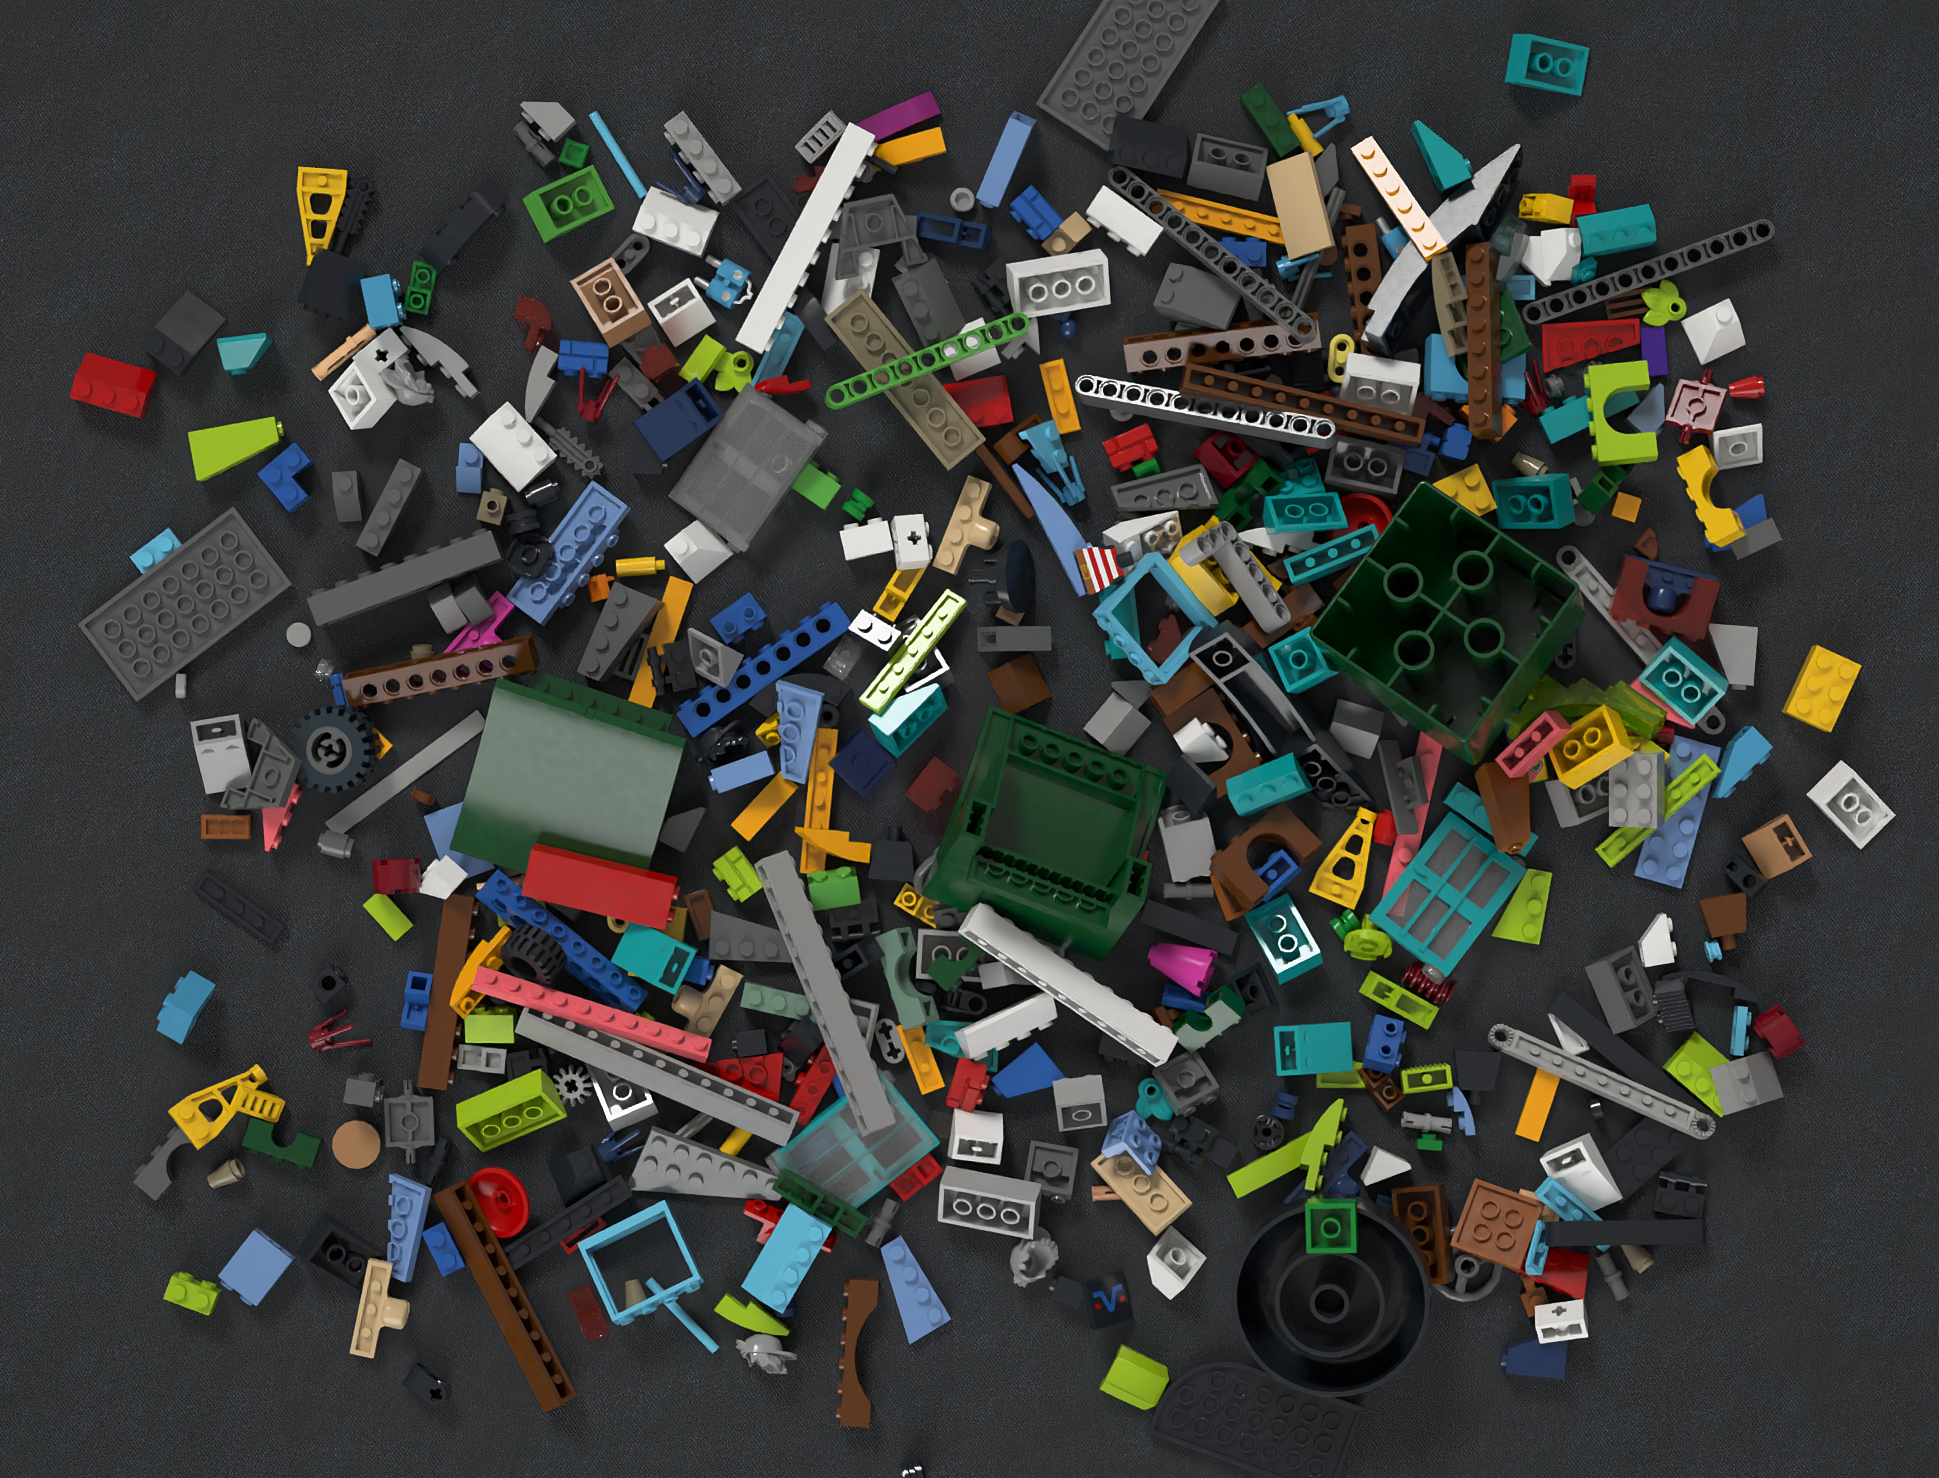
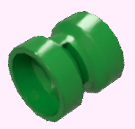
(858, 504)
(1345, 924)

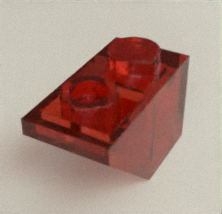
(1167, 640)

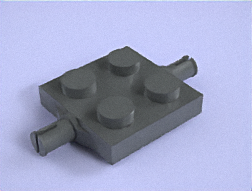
(409, 1121)

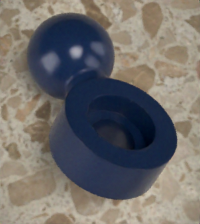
(1068, 327)

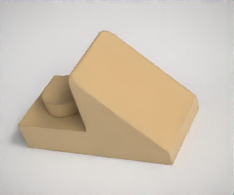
(1067, 235)

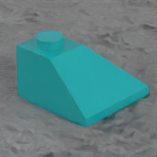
(243, 351)

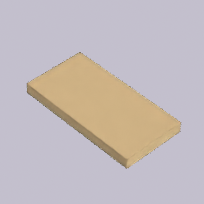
(1300, 205)
(1150, 1197)

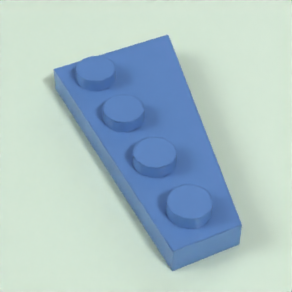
(798, 727)
(406, 1225)
(915, 1296)

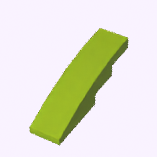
(1268, 1167)

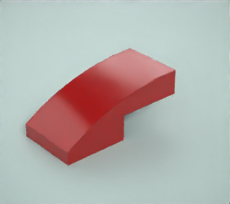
(780, 386)
(915, 1177)

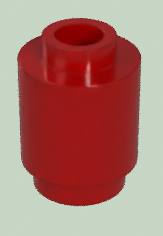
(1385, 828)

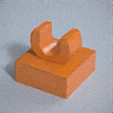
(599, 587)

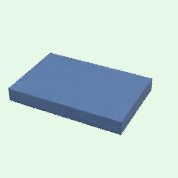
(442, 828)

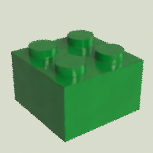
(1331, 1226)

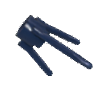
(692, 189)
(611, 1149)

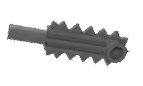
(569, 447)

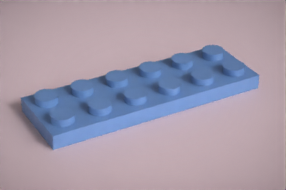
(1668, 849)

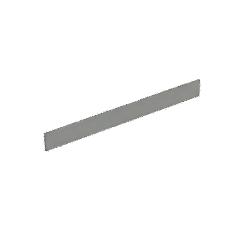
(407, 773)

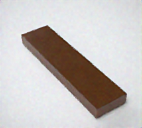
(1005, 482)

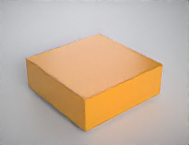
(1626, 507)

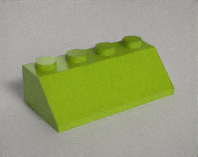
(510, 1110)

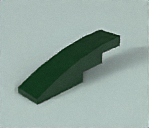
(820, 1202)

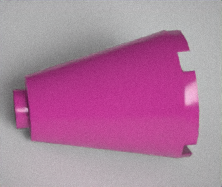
(1184, 965)

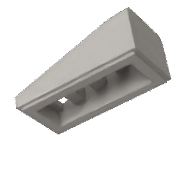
(808, 145)

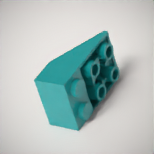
(654, 956)
(1313, 1048)

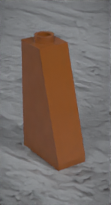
(1506, 806)

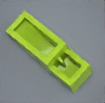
(1399, 1000)
(750, 1316)

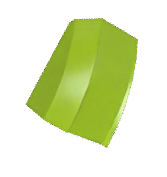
(1135, 1378)

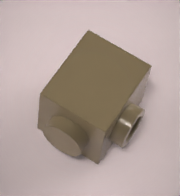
(493, 507)

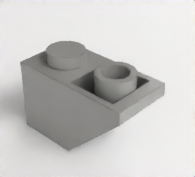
(550, 117)

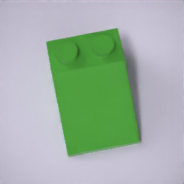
(568, 203)

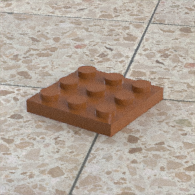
(1497, 1225)

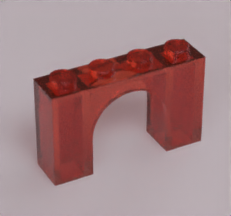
(1690, 620)

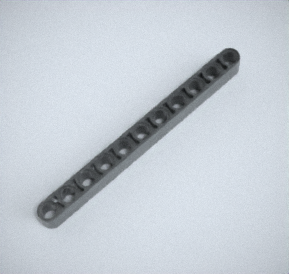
(1216, 264)
(1659, 272)
(1214, 419)

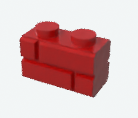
(1130, 447)
(967, 1085)

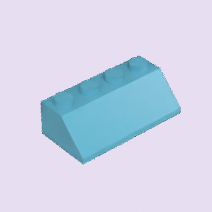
(786, 1257)

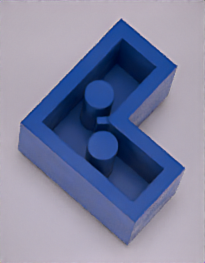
(282, 473)

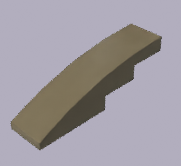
(1448, 297)

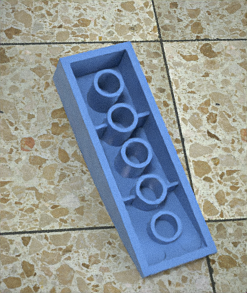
(1056, 524)

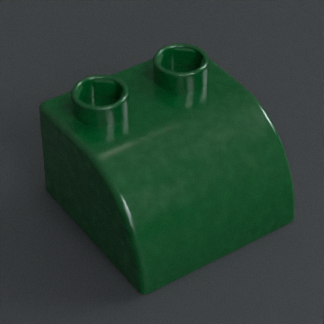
(1449, 622)

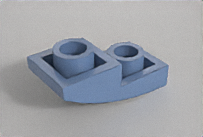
(1458, 1102)

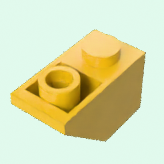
(1546, 208)

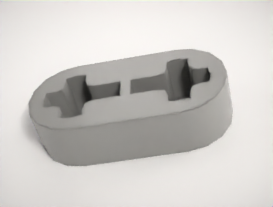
(883, 1042)

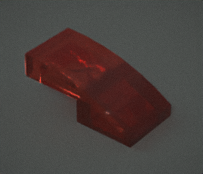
(588, 1312)

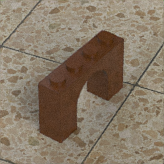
(1210, 708)
(1276, 826)

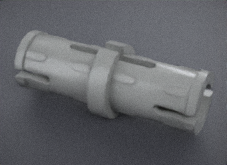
(1426, 1122)

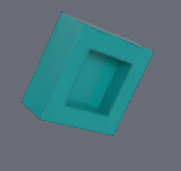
(1583, 271)

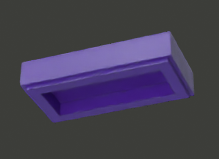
(1654, 350)

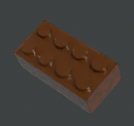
(1425, 1213)

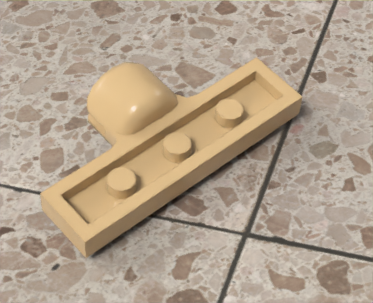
(967, 527)
(707, 1006)
(377, 1309)

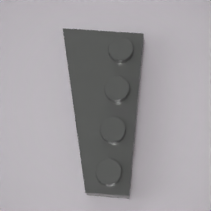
(1171, 490)

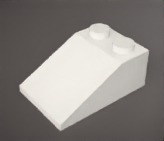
(1850, 804)

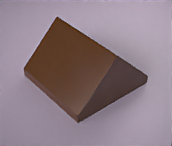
(1019, 684)

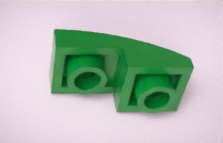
(421, 288)

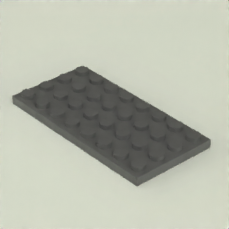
(1122, 63)
(185, 604)

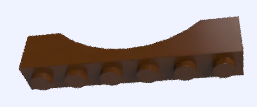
(856, 1403)

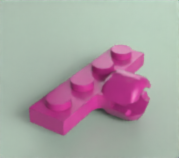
(485, 632)

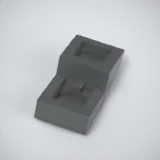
(1509, 265)

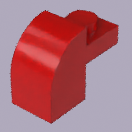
(1582, 192)

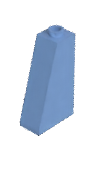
(1005, 159)

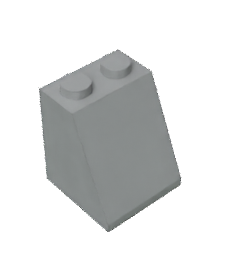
(1186, 842)

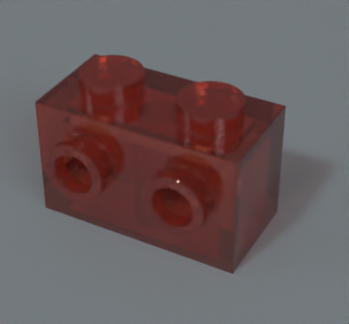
(658, 362)
(931, 785)

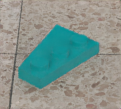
(941, 1037)

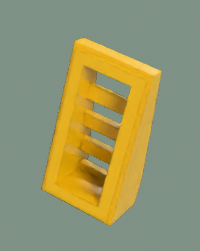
(270, 1110)

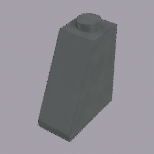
(1014, 638)

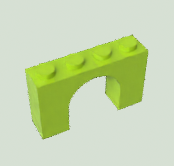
(1611, 446)

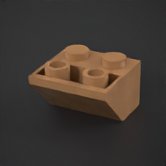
(1776, 846)

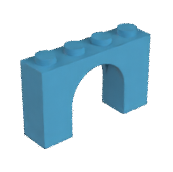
(1444, 381)

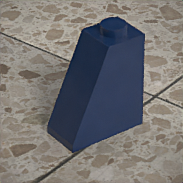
(1535, 1359)

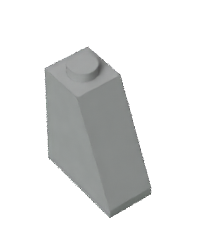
(1734, 652)

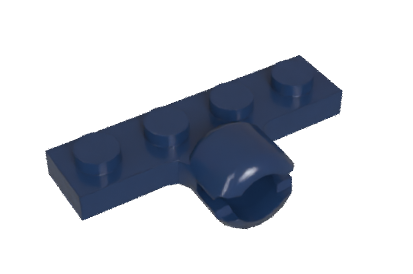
(1666, 584)
(1336, 1170)

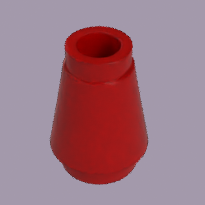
(1748, 388)

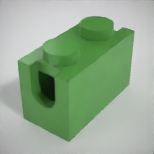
(817, 486)
(833, 888)

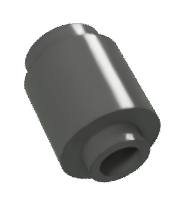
(336, 844)

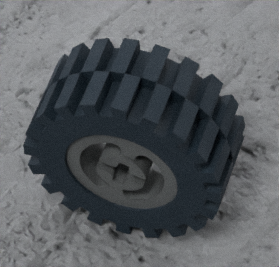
(348, 734)

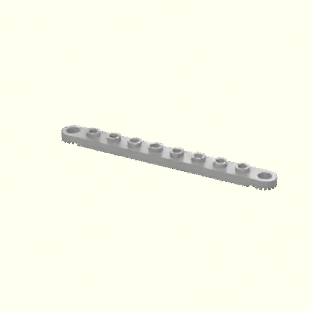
(1636, 637)
(1601, 1081)

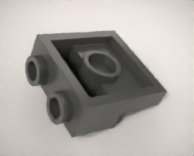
(1186, 1083)
(1053, 1168)

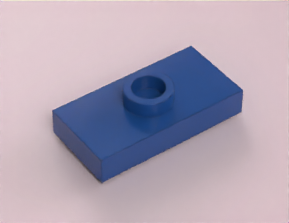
(1179, 997)

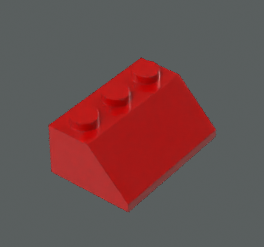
(114, 385)
(983, 400)

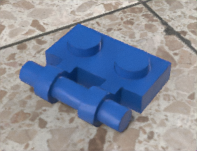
(1418, 459)

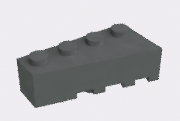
(617, 631)

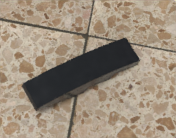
(812, 317)

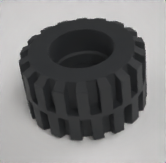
(533, 955)

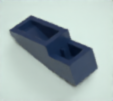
(953, 231)

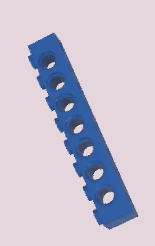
(839, 624)
(582, 959)

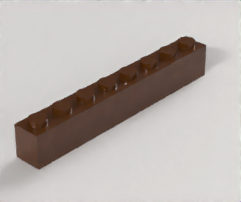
(1483, 341)
(1193, 680)
(442, 1020)

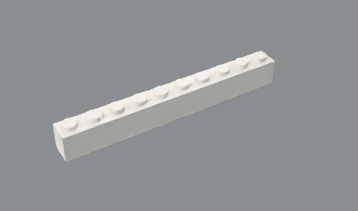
(806, 238)
(1068, 984)

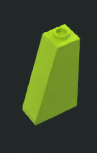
(229, 445)

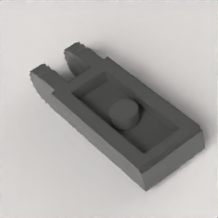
(635, 384)

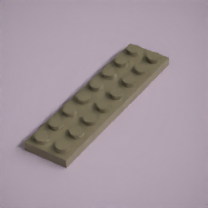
(921, 400)

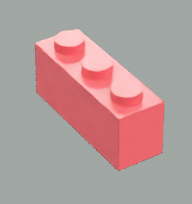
(1533, 743)

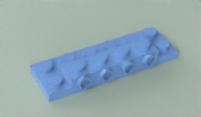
(578, 548)

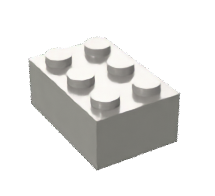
(1638, 790)

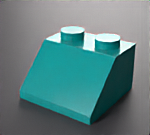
(1301, 662)

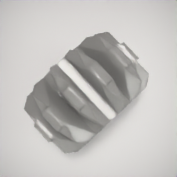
(581, 1084)

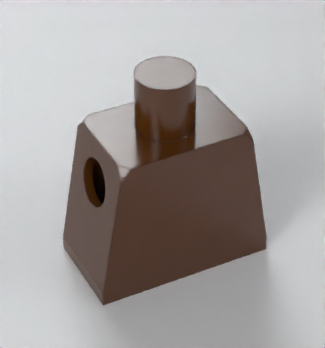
(1724, 917)

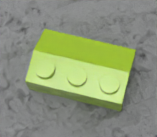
(1691, 1068)

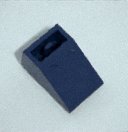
(678, 419)

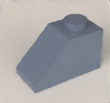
(1649, 412)

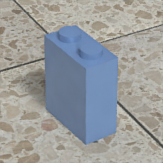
(742, 772)
(255, 1267)

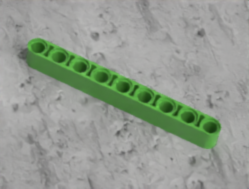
(936, 352)

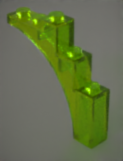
(1582, 698)

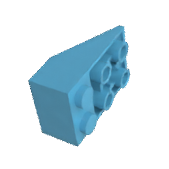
(1740, 755)

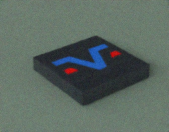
(1106, 1300)

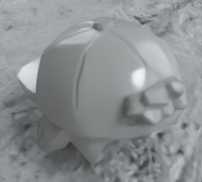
(407, 384)
(1033, 1257)
(766, 1351)

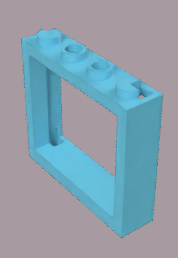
(1179, 593)
(623, 1229)

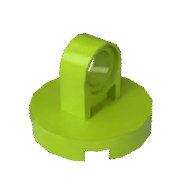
(1368, 942)

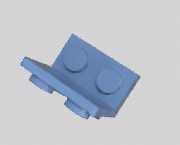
(1133, 1134)

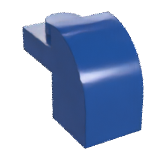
(416, 1000)

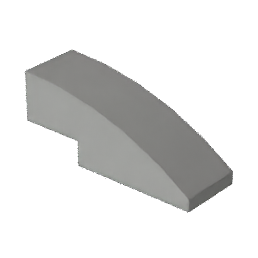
(539, 383)

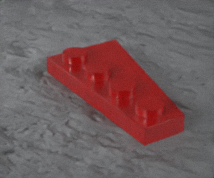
(1581, 340)
(754, 1073)
(1563, 1271)

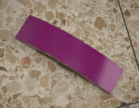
(901, 116)

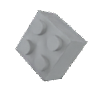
(1080, 1102)

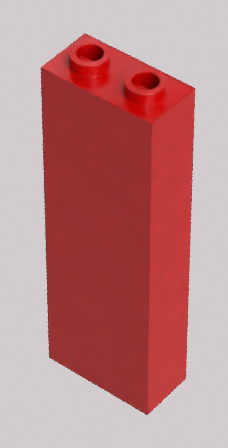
(600, 886)

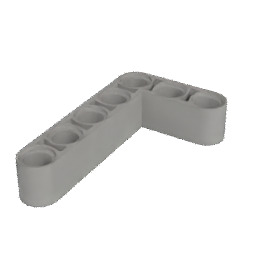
(1242, 571)

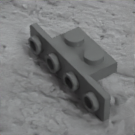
(1404, 785)

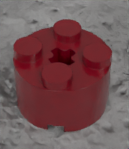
(396, 874)
(1779, 1031)

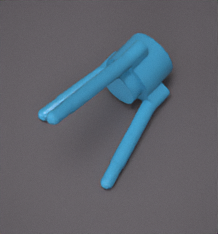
(1334, 108)
(1288, 268)
(1072, 493)

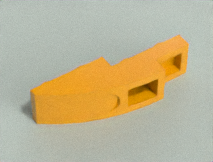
(485, 955)

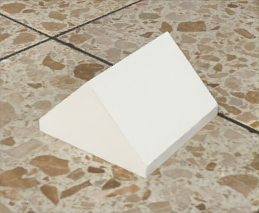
(975, 363)
(1737, 446)
(1382, 1165)

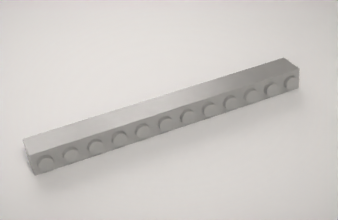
(825, 993)
(662, 1075)

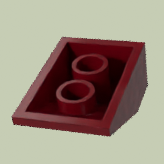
(1226, 456)

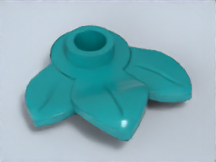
(1152, 1103)

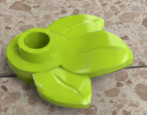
(1660, 304)
(730, 374)

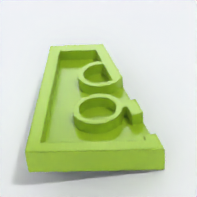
(1526, 910)

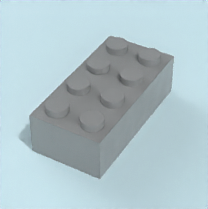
(989, 1202)

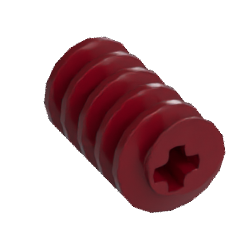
(1416, 976)

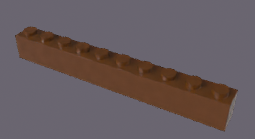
(1344, 414)
(505, 1295)

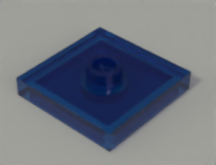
(861, 762)

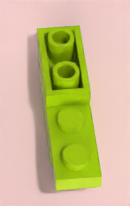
(1323, 1137)

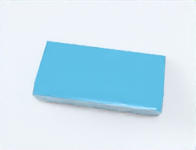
(1537, 1251)

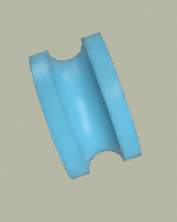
(1712, 950)

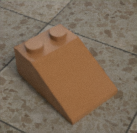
(611, 302)

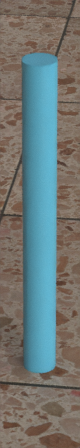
(618, 154)
(684, 1318)

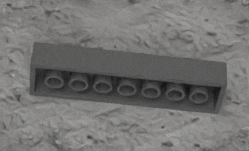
(405, 579)

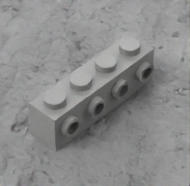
(702, 157)

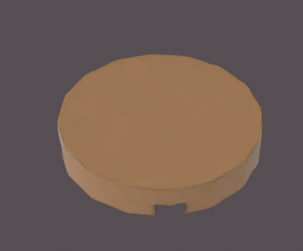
(356, 1144)

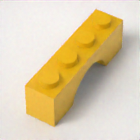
(1699, 470)

